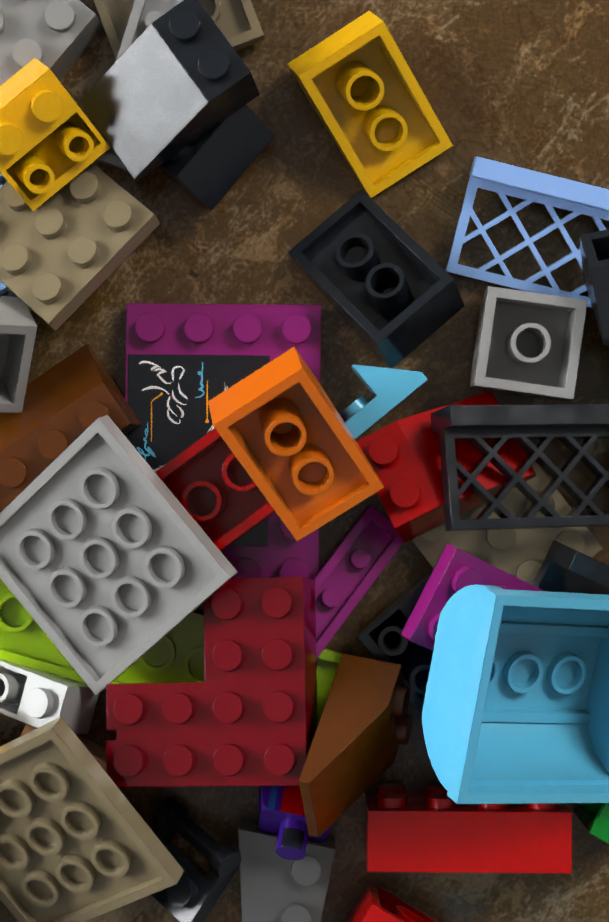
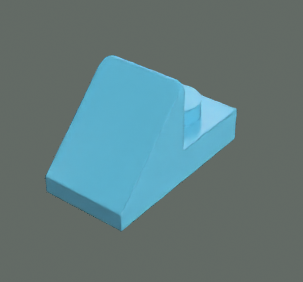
(389, 389)

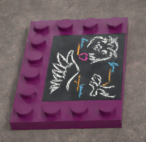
(184, 359)

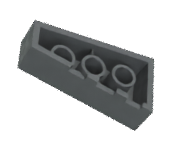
(279, 887)

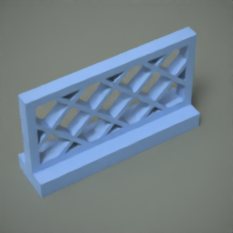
(531, 187)

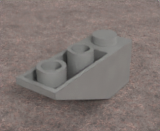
(43, 697)

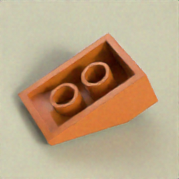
(294, 444)

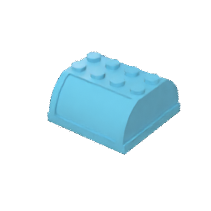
(520, 697)

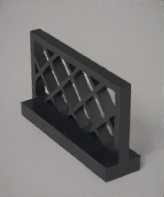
(521, 424)

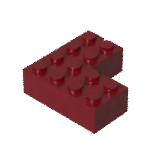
(250, 714)

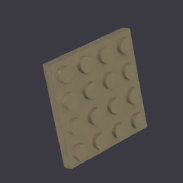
(71, 834)

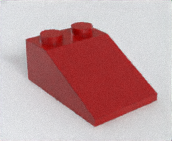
(410, 469)

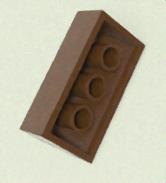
(54, 415)

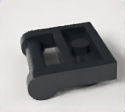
(196, 889)

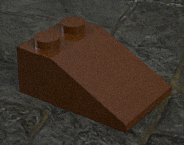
(354, 738)

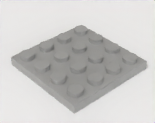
(106, 555)

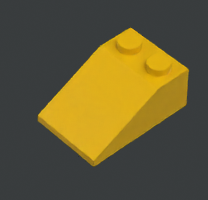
(370, 103)

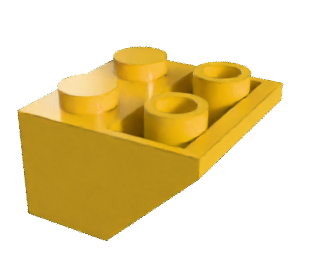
(43, 135)

